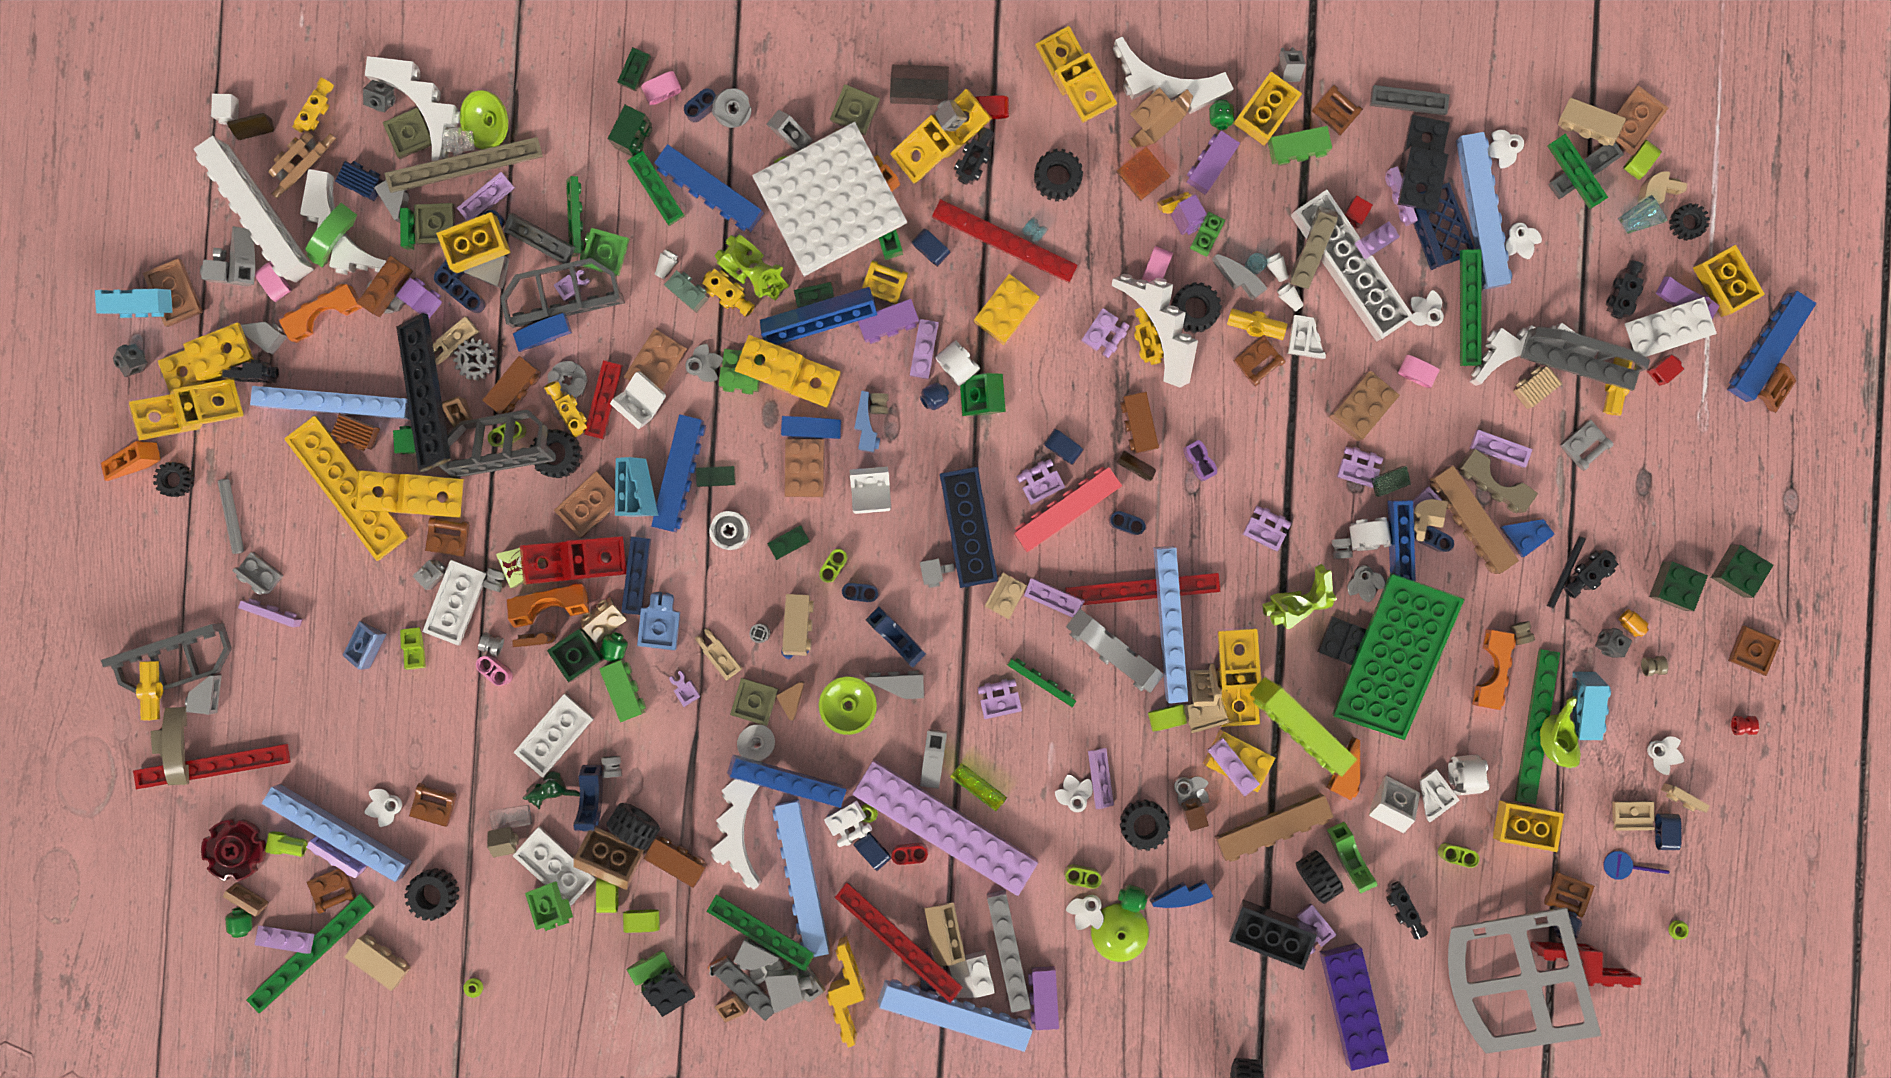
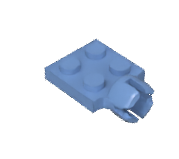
(659, 623)

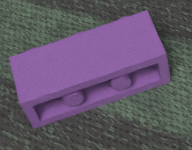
(1212, 162)
(1189, 215)
(889, 321)
(1044, 998)

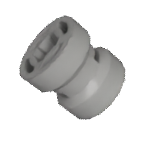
(1340, 544)
(494, 580)
(762, 634)
(490, 644)
(611, 766)

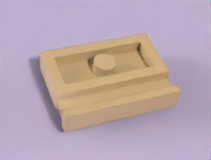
(1005, 595)
(1206, 717)
(1690, 802)
(1633, 815)

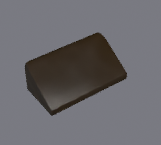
(251, 126)
(1136, 466)

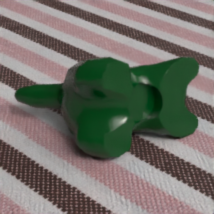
(550, 788)

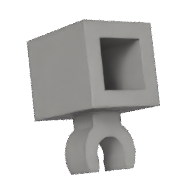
(1291, 65)
(216, 269)
(933, 572)
(430, 574)

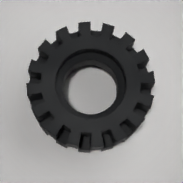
(1700, 220)
(162, 479)

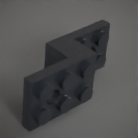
(1423, 163)

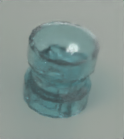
(1032, 229)
(1259, 262)

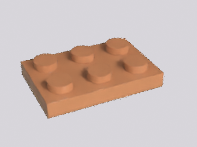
(1641, 115)
(184, 300)
(657, 359)
(804, 467)
(587, 505)

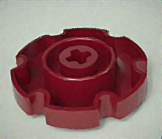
(219, 849)

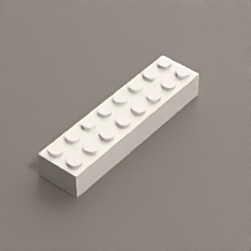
(253, 209)
(1357, 277)

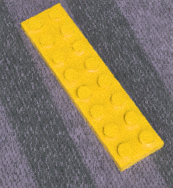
(338, 480)

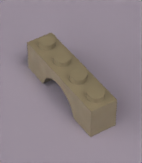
(1315, 245)
(1477, 468)

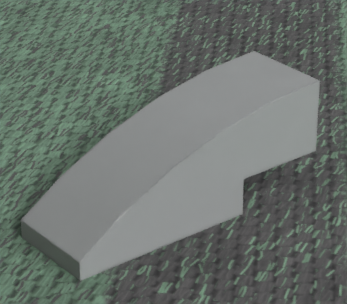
(1238, 275)

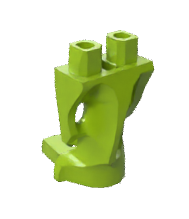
(760, 273)
(1293, 607)

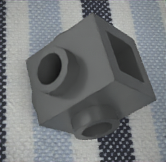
(378, 96)
(129, 360)
(1613, 643)

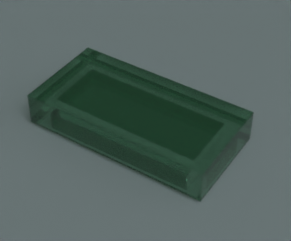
(715, 476)
(1391, 481)

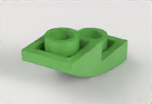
(1207, 234)
(648, 968)

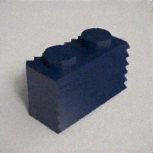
(358, 180)

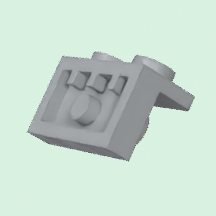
(258, 574)

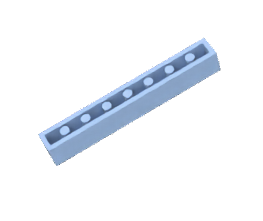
(1483, 209)
(330, 402)
(1170, 624)
(336, 832)
(801, 876)
(955, 1015)

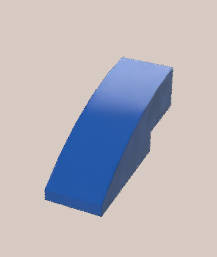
(542, 332)
(810, 427)
(1182, 896)

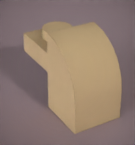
(1660, 185)
(1430, 513)

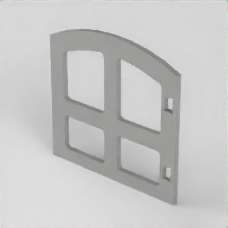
(1529, 980)

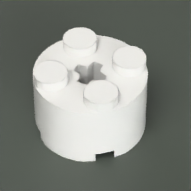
(957, 363)
(720, 525)
(1370, 535)
(1468, 774)

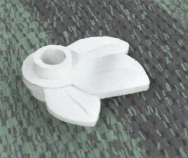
(1502, 149)
(1524, 243)
(1425, 307)
(1666, 755)
(1074, 790)
(381, 808)
(1085, 914)

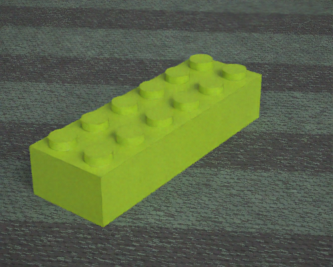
(1302, 727)

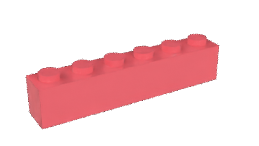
(1068, 509)

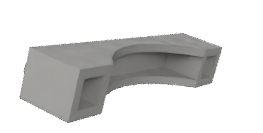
(1008, 951)

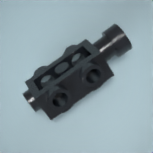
(972, 163)
(1624, 292)
(1593, 566)
(1405, 910)

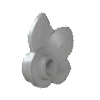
(707, 363)
(1365, 586)
(1194, 790)

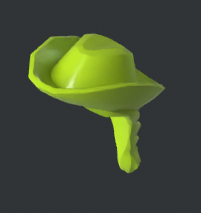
(1560, 738)

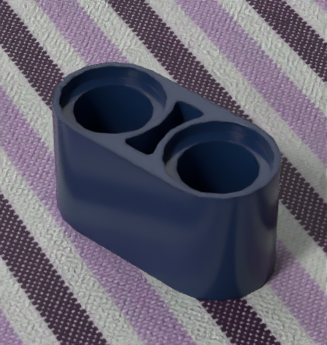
(698, 102)
(930, 247)
(1063, 446)
(1126, 524)
(1434, 540)
(860, 592)
(1668, 832)
(872, 851)

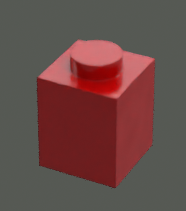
(1357, 211)
(1666, 369)

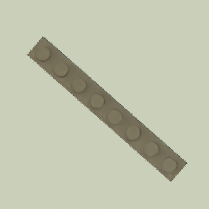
(463, 165)

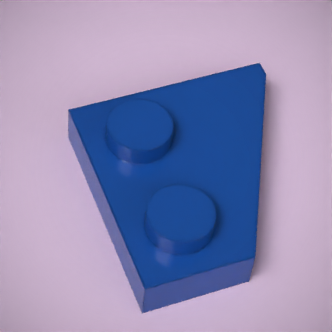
(1527, 535)

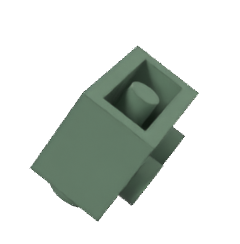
(682, 287)

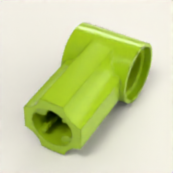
(281, 843)

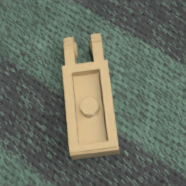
(453, 337)
(719, 655)

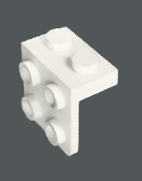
(639, 400)
(870, 490)

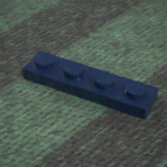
(636, 575)

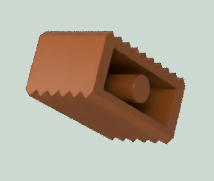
(355, 431)

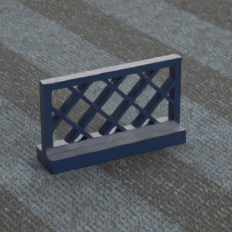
(1427, 235)

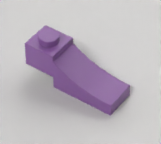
(1677, 294)

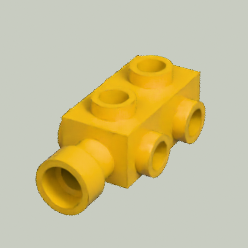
(311, 110)
(722, 289)
(1148, 338)
(568, 411)

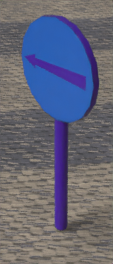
(1620, 865)

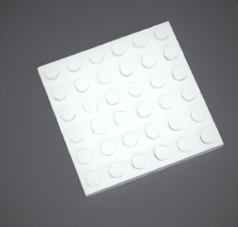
(829, 199)

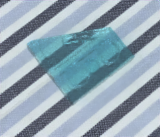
(1643, 215)

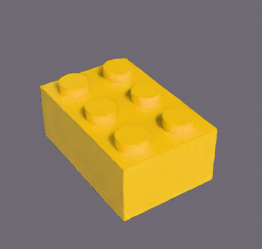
(1267, 108)
(473, 242)
(1728, 280)
(1006, 309)
(1254, 759)
(1528, 826)

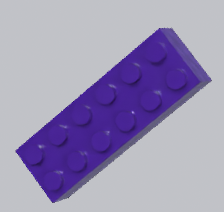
(1354, 1006)

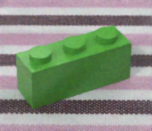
(1300, 145)
(623, 690)

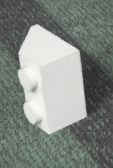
(1395, 804)
(973, 976)

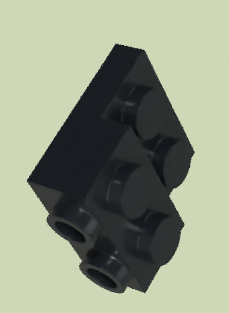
(253, 372)
(1341, 640)
(667, 990)

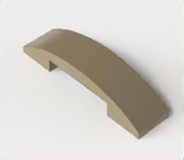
(173, 746)

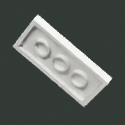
(1671, 328)
(455, 602)
(553, 735)
(553, 863)

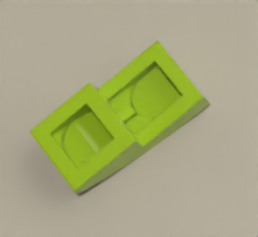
(413, 648)

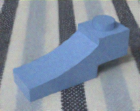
(868, 438)

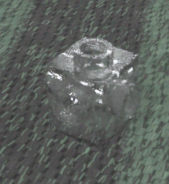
(458, 141)

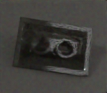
(919, 84)

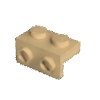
(602, 620)
(1205, 687)

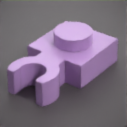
(565, 285)
(686, 691)

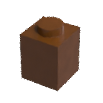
(1194, 814)

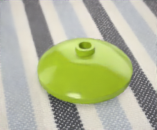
(485, 117)
(844, 719)
(1117, 921)

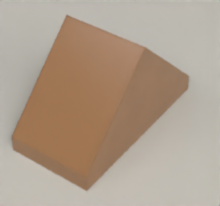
(457, 410)
(790, 699)
(731, 1007)

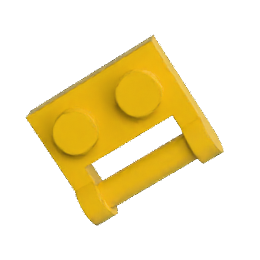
(883, 288)

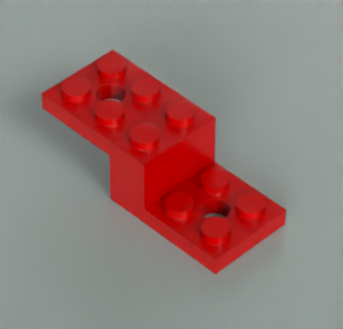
(573, 560)
(1592, 964)

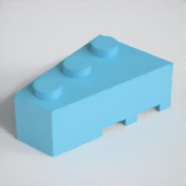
(134, 301)
(633, 488)
(1591, 705)

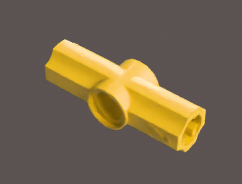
(1257, 324)
(1615, 395)
(149, 690)

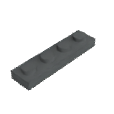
(1409, 100)
(1596, 162)
(539, 238)
(744, 988)

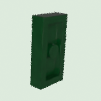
(634, 69)
(813, 294)
(788, 542)

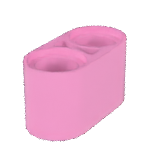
(661, 88)
(1157, 264)
(274, 286)
(1418, 371)
(492, 673)

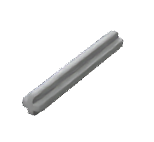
(230, 516)

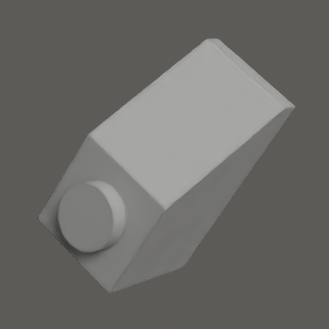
(950, 115)
(789, 130)
(393, 201)
(265, 335)
(205, 696)
(753, 955)

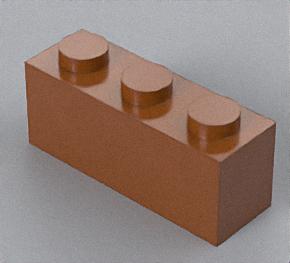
(385, 286)
(512, 386)
(1139, 423)
(675, 861)

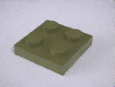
(855, 107)
(408, 133)
(431, 220)
(754, 701)

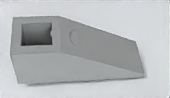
(242, 258)
(904, 686)
(933, 758)

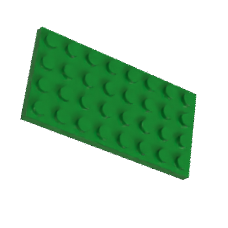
(1397, 656)

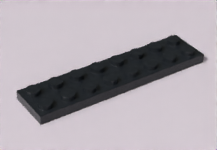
(423, 393)

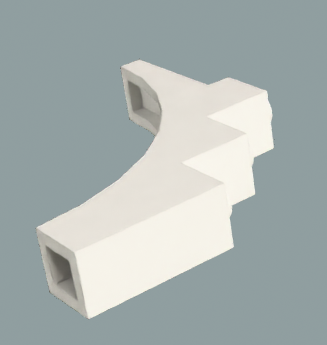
(404, 76)
(1144, 79)
(316, 206)
(1168, 320)
(1506, 346)
(732, 822)

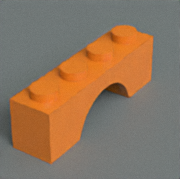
(300, 323)
(524, 609)
(1499, 646)

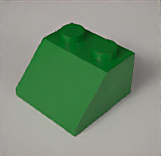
(983, 395)

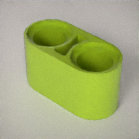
(1642, 160)
(501, 430)
(836, 567)
(1167, 717)
(1458, 855)
(1083, 873)
(606, 897)
(641, 921)

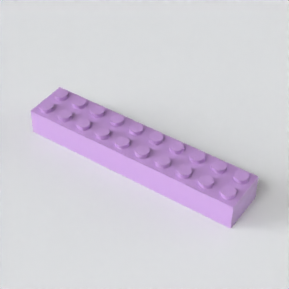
(945, 827)

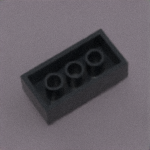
(1273, 934)

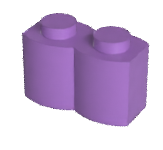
(418, 297)
(1198, 456)

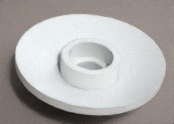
(753, 735)

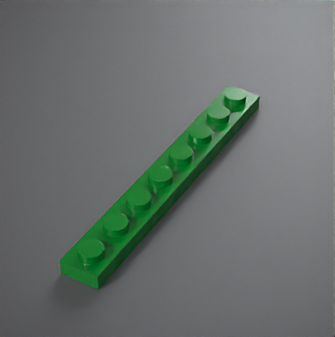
(1539, 710)
(302, 962)

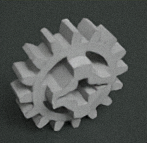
(480, 355)

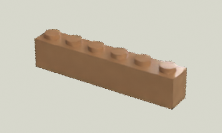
(1473, 520)
(1273, 827)

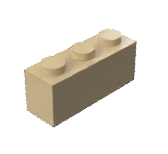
(1591, 122)
(797, 624)
(945, 934)
(377, 961)

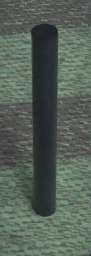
(1566, 572)

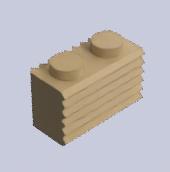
(1537, 387)

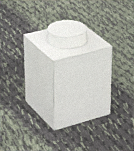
(224, 108)

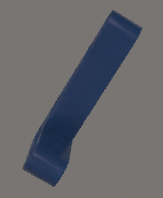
(454, 281)

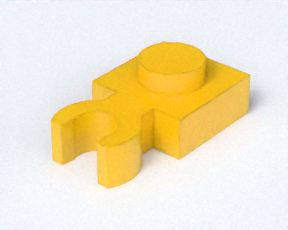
(1169, 204)

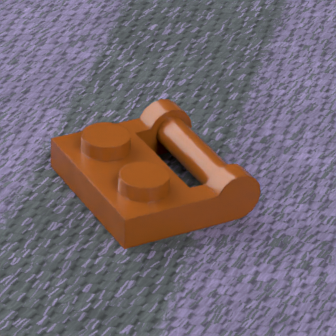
(1333, 114)
(1254, 356)
(1777, 387)
(447, 543)
(531, 640)
(429, 810)
(328, 883)
(1571, 888)

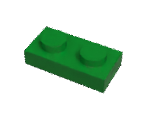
(407, 234)

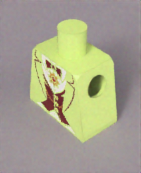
(512, 567)

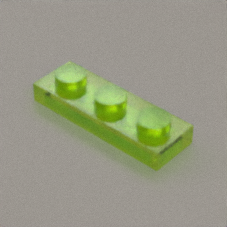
(978, 787)

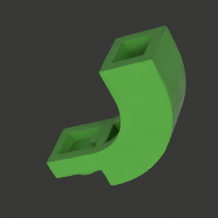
(329, 233)
(1350, 857)

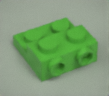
(605, 249)
(733, 380)
(548, 907)

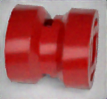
(1744, 725)

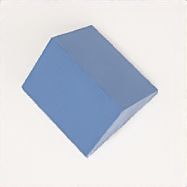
(364, 645)

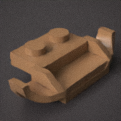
(1158, 116)

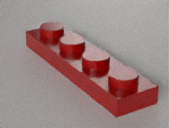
(603, 395)

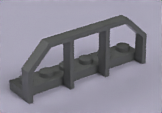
(574, 307)
(1580, 364)
(507, 459)
(172, 643)

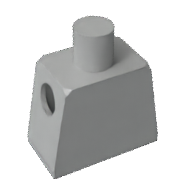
(491, 272)
(786, 988)

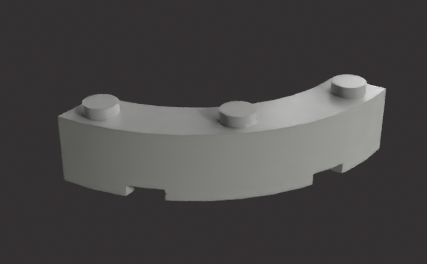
(1114, 651)

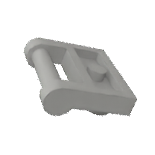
(1581, 440)

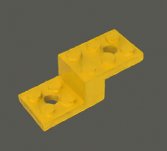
(1076, 74)
(935, 142)
(206, 358)
(787, 371)
(185, 409)
(409, 494)
(1239, 675)
(846, 992)

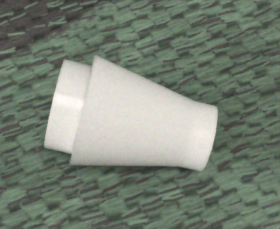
(665, 263)
(1277, 266)
(1290, 296)

